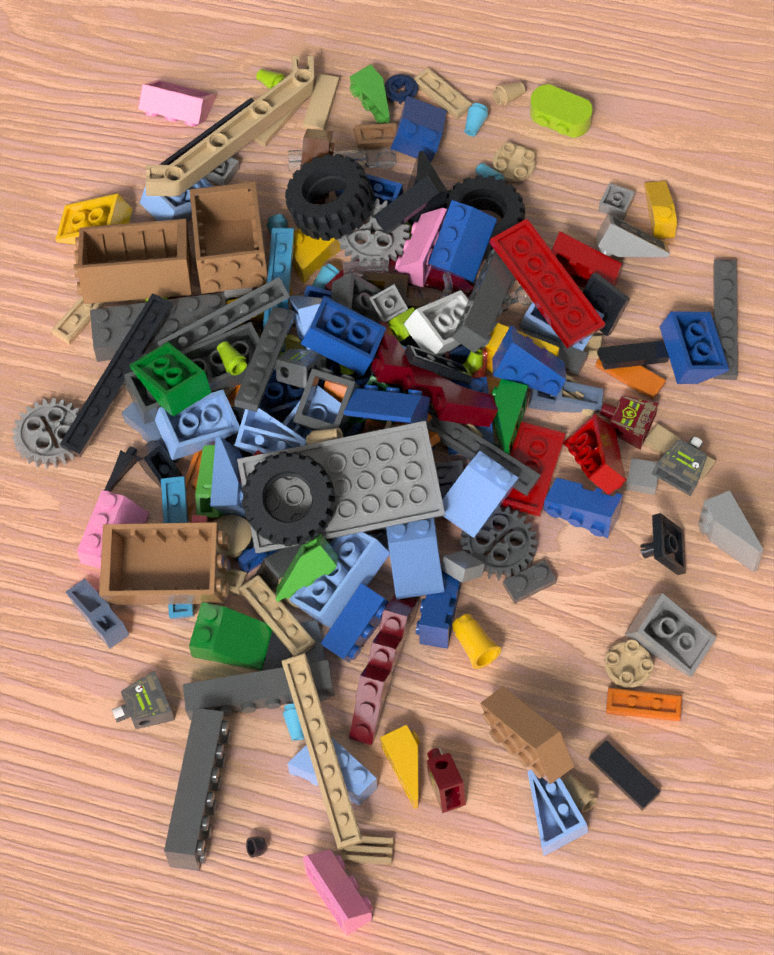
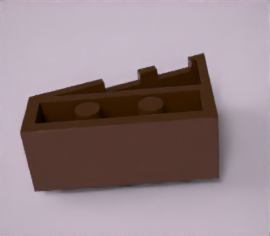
(317, 144)

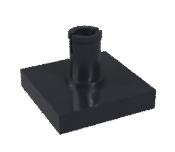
(606, 300)
(667, 544)

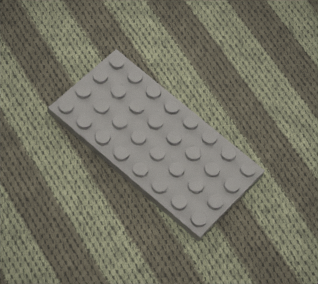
(376, 479)

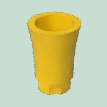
(475, 641)

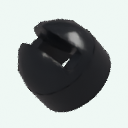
(256, 846)

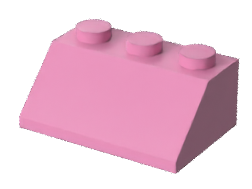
(176, 102)
(420, 247)
(109, 509)
(338, 890)

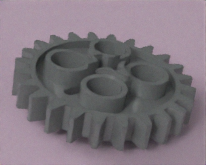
(514, 556)

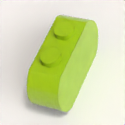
(560, 111)

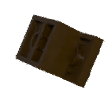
(385, 280)

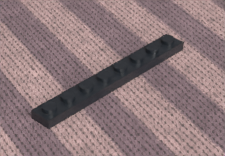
(113, 379)

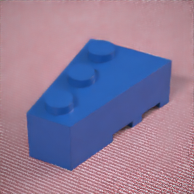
(528, 364)
(355, 623)

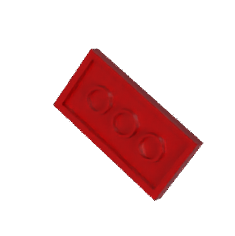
(540, 451)

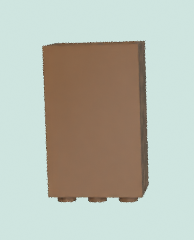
(228, 237)
(133, 261)
(164, 563)

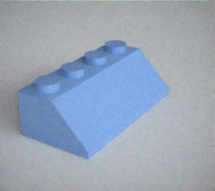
(357, 563)

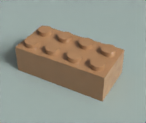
(526, 735)

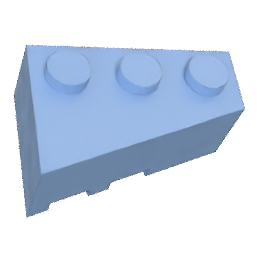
(265, 434)
(357, 778)
(556, 814)

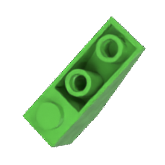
(370, 90)
(204, 484)
(310, 563)

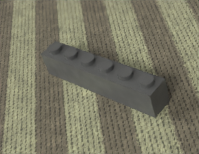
(484, 304)
(229, 316)
(252, 690)

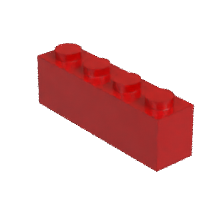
(598, 453)

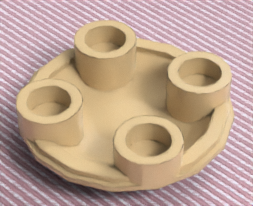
(514, 162)
(239, 533)
(628, 664)

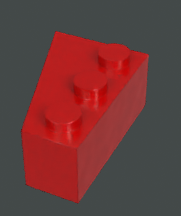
(583, 261)

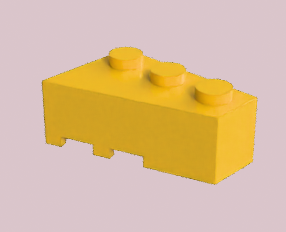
(311, 254)

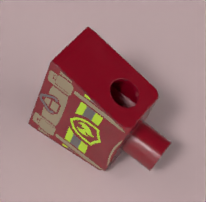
(631, 419)
(445, 780)

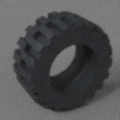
(492, 196)
(338, 216)
(282, 466)

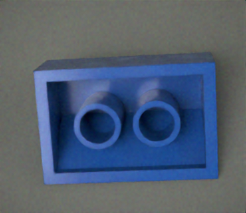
(462, 241)
(343, 336)
(693, 346)
(388, 405)

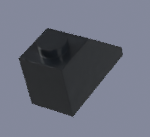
(156, 462)

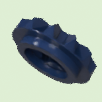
(398, 82)

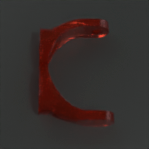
(480, 372)

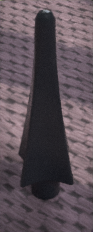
(123, 464)

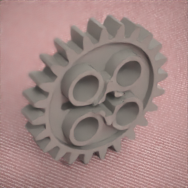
(371, 250)
(29, 442)

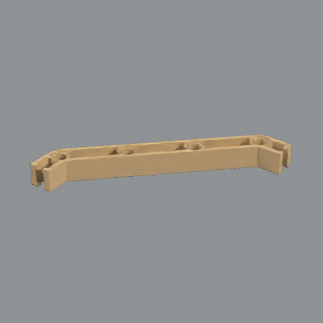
(233, 135)

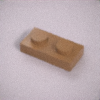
(374, 135)

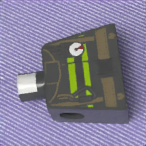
(296, 365)
(682, 465)
(144, 703)

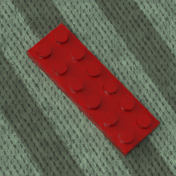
(547, 283)

